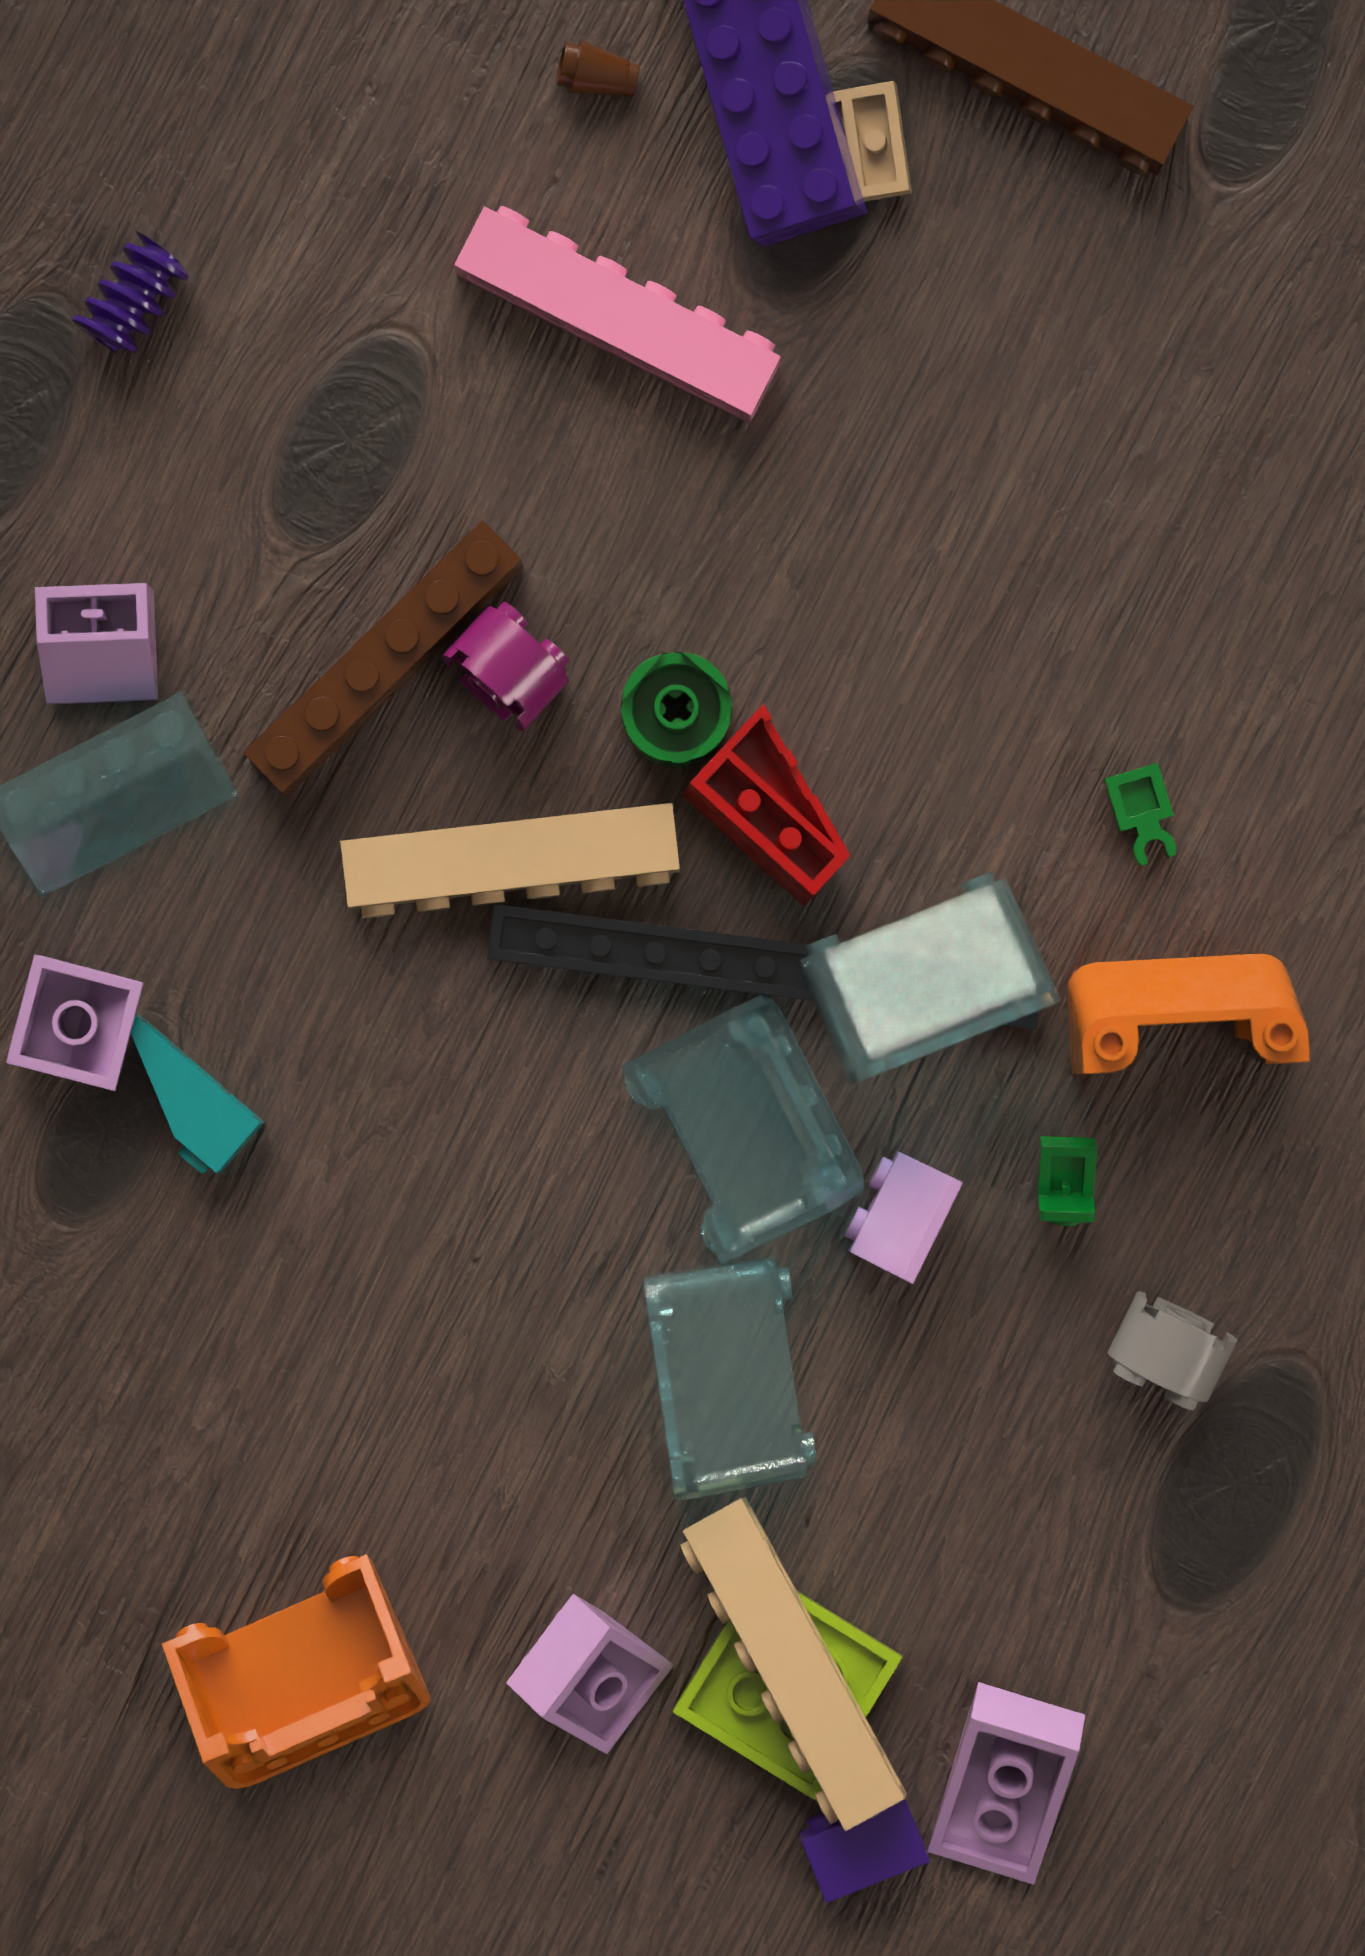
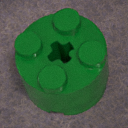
(674, 677)

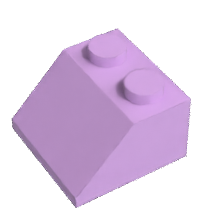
(74, 1022)
(902, 1215)
(589, 1674)

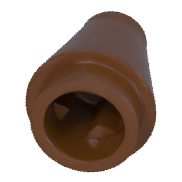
(595, 71)

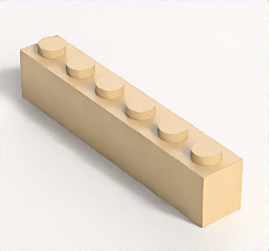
(510, 857)
(794, 1663)

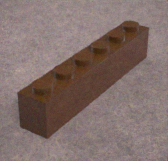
(1042, 73)
(384, 658)

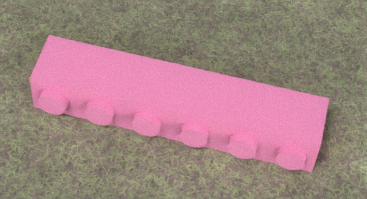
(617, 313)

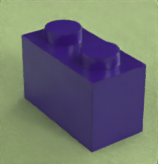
(865, 1853)

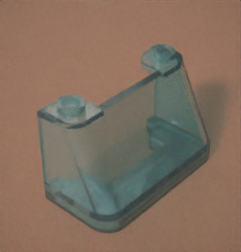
(928, 979)
(749, 1125)
(726, 1377)

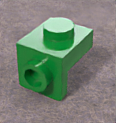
(1066, 1180)

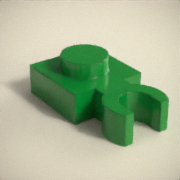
(1139, 802)

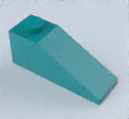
(197, 1107)

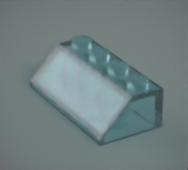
(113, 794)

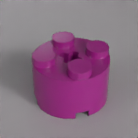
(508, 666)

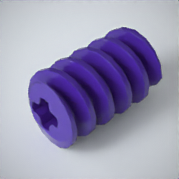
(131, 296)

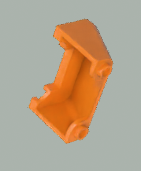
(1117, 996)
(297, 1678)

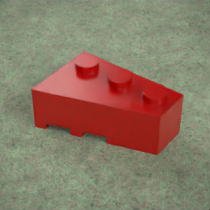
(768, 809)

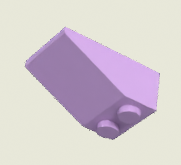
(1007, 1783)

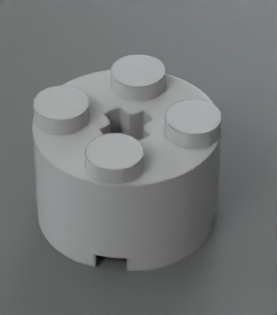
(1170, 1350)

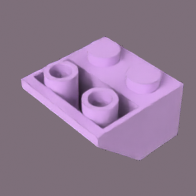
(97, 643)

